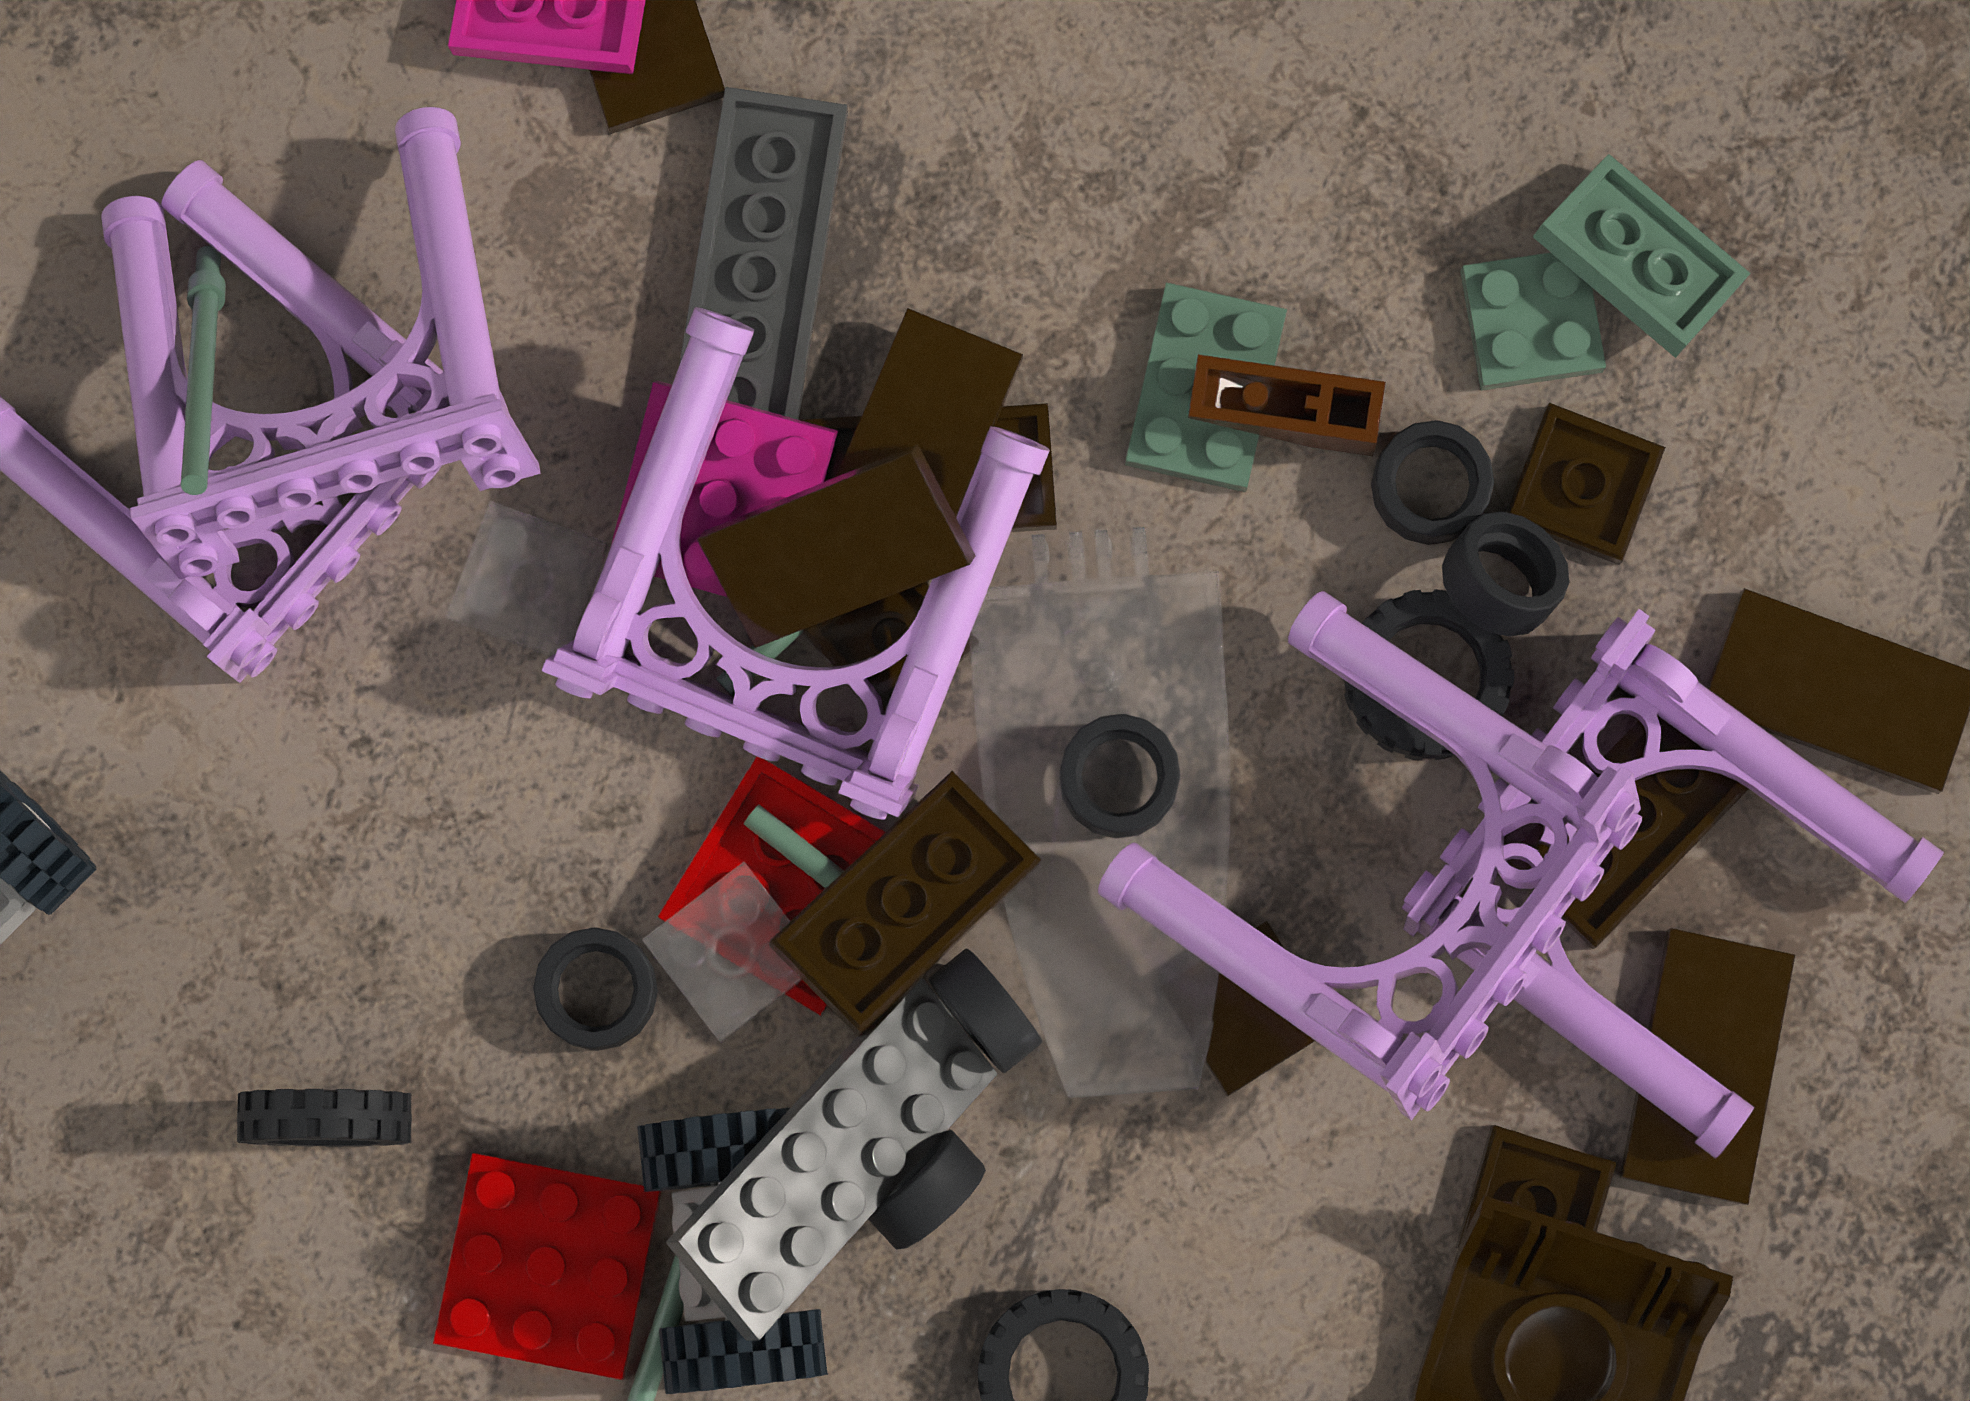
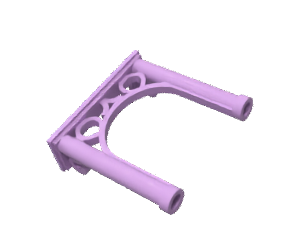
(460, 421)
(651, 531)
(237, 639)
(1734, 749)
(1394, 1053)

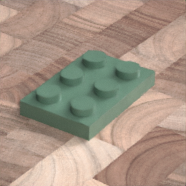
(1641, 255)
(1162, 433)

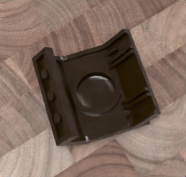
(1565, 1315)

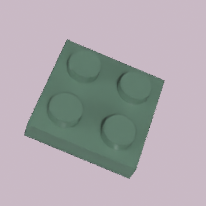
(1531, 321)

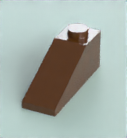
(1289, 404)

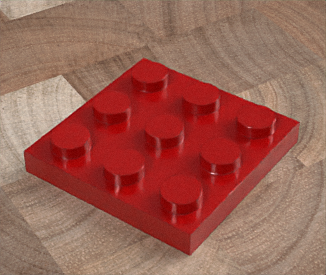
(810, 814)
(547, 1266)

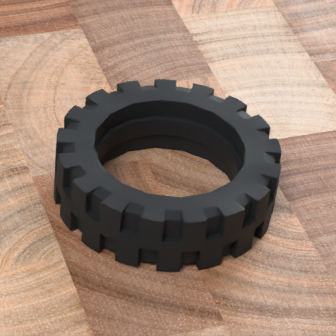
(1430, 609)
(324, 1117)
(1066, 1306)

